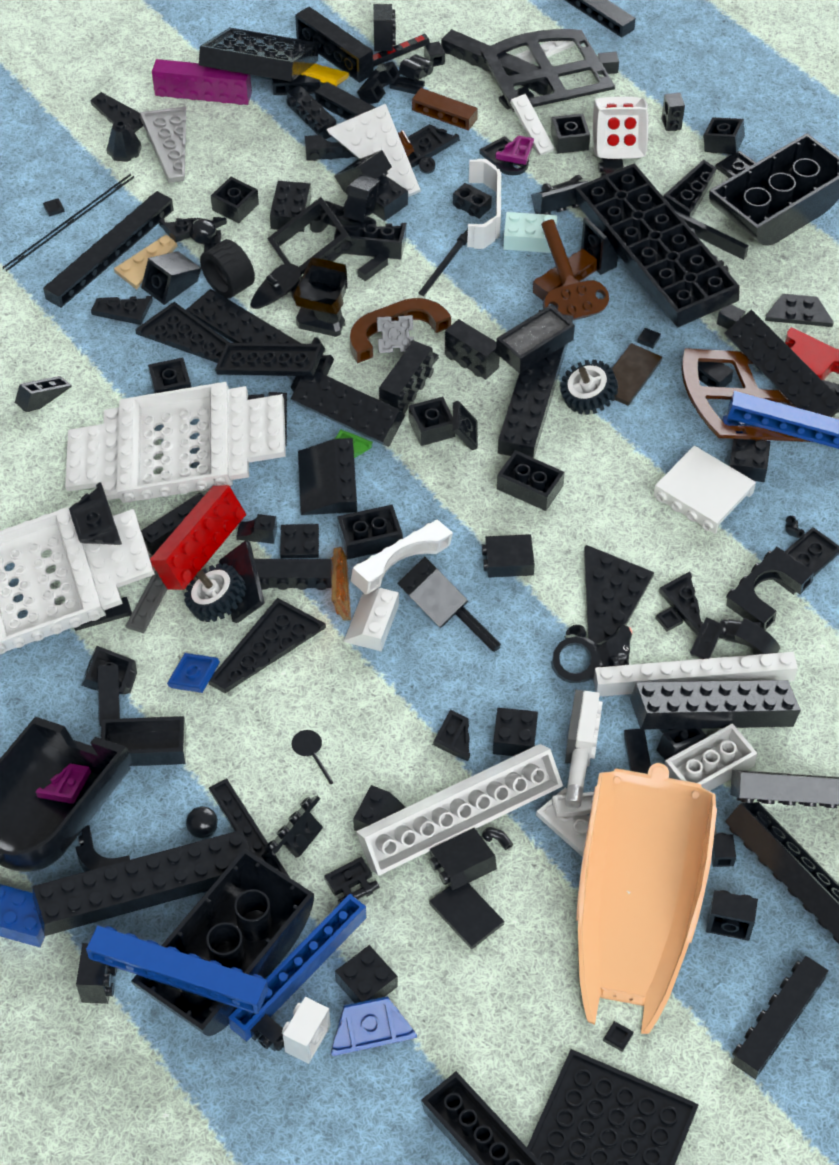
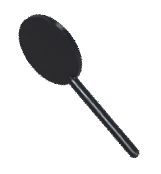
(308, 744)

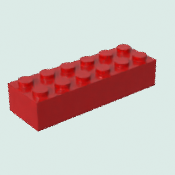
(198, 537)

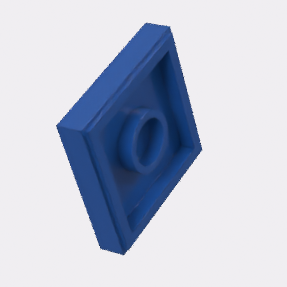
(193, 672)

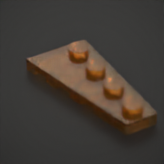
(340, 584)

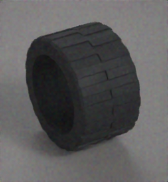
(227, 268)

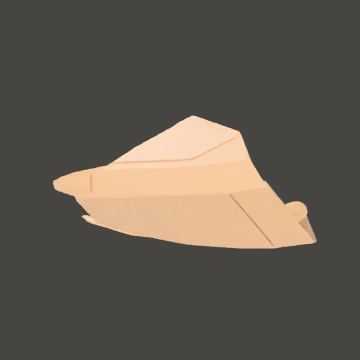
(657, 843)

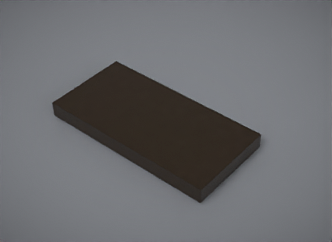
(633, 371)

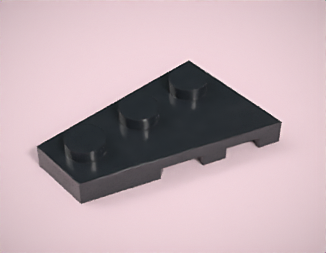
(126, 310)

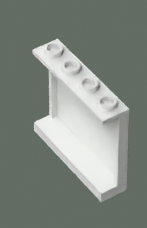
(703, 488)

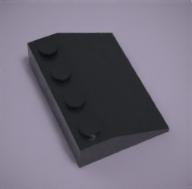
(327, 478)

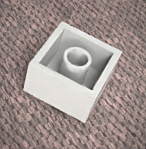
(306, 1029)

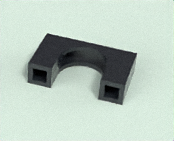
(775, 566)

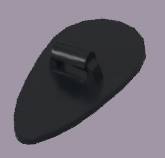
(276, 285)

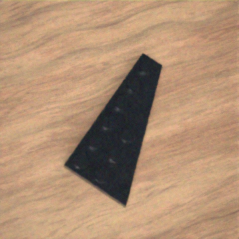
(272, 637)

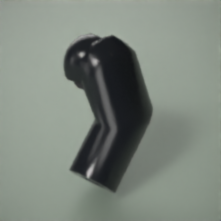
(792, 527)
(499, 835)

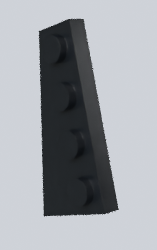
(116, 111)

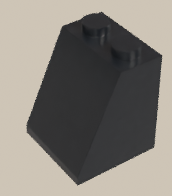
(169, 276)

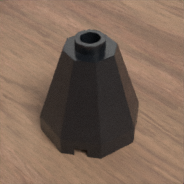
(123, 142)

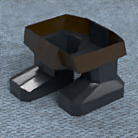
(321, 297)

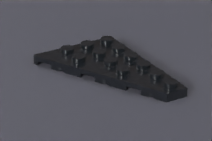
(611, 591)

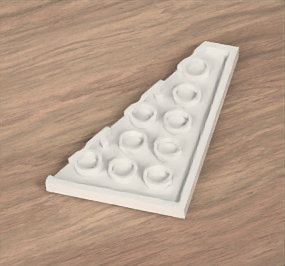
(373, 133)

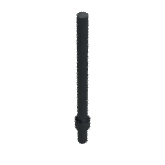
(461, 240)

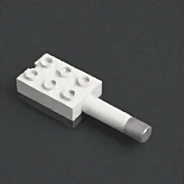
(581, 742)

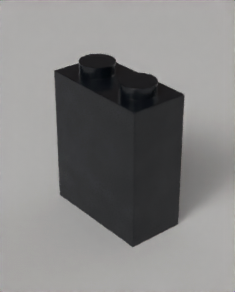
(508, 556)
(462, 859)

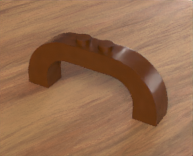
(420, 308)

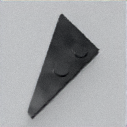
(181, 227)
(682, 598)

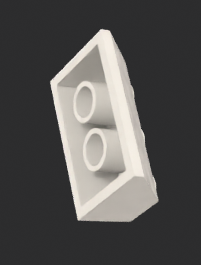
(373, 619)

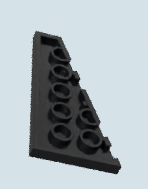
(184, 332)

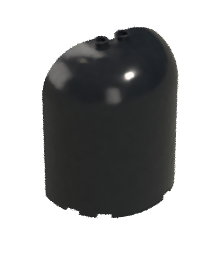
(40, 829)

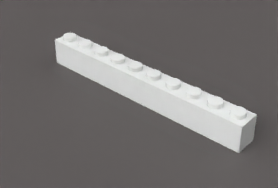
(761, 667)

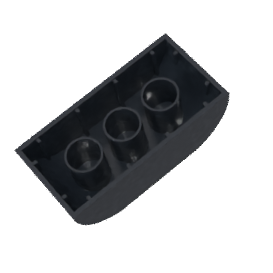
(781, 190)
(242, 923)

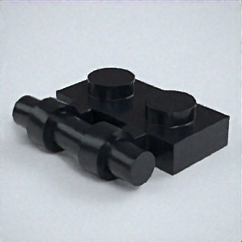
(349, 876)

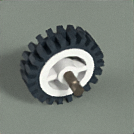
(589, 387)
(214, 592)

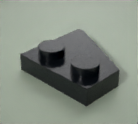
(454, 735)

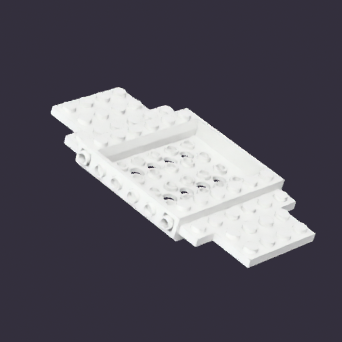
(124, 449)
(86, 573)

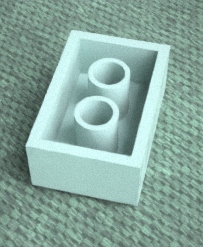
(525, 232)

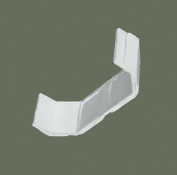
(485, 234)

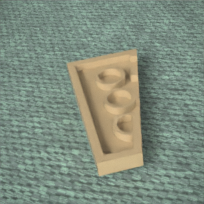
(134, 268)

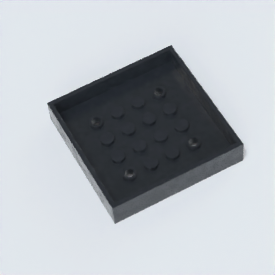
(259, 54)

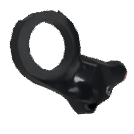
(609, 652)

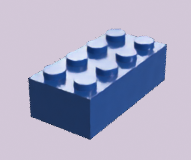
(19, 917)

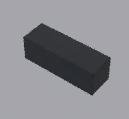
(372, 267)

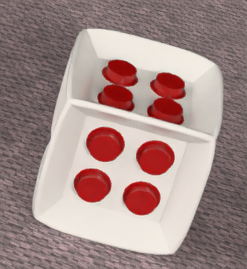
(620, 127)

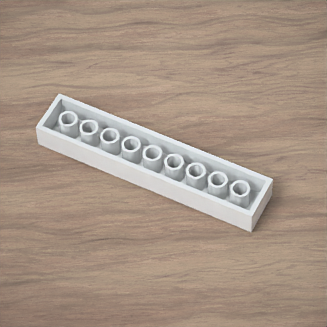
(459, 809)

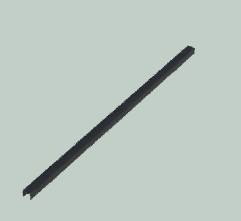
(69, 223)

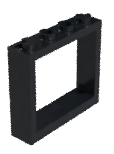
(329, 252)

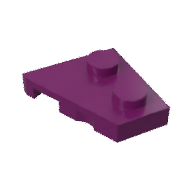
(517, 150)
(66, 785)

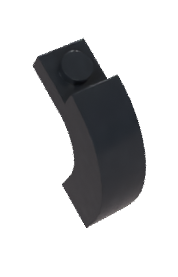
(88, 857)

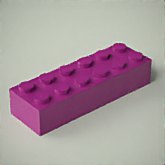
(198, 82)

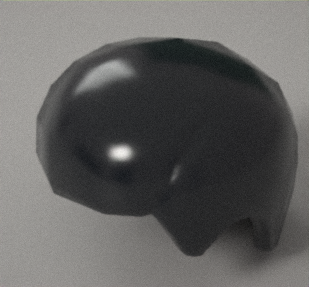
(203, 231)
(201, 822)

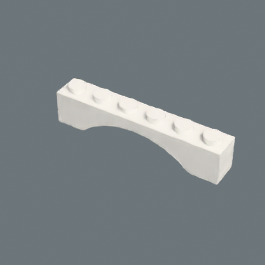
(428, 540)

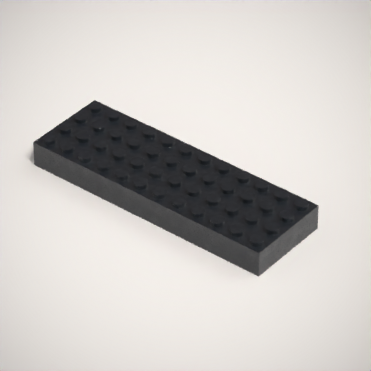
(657, 245)

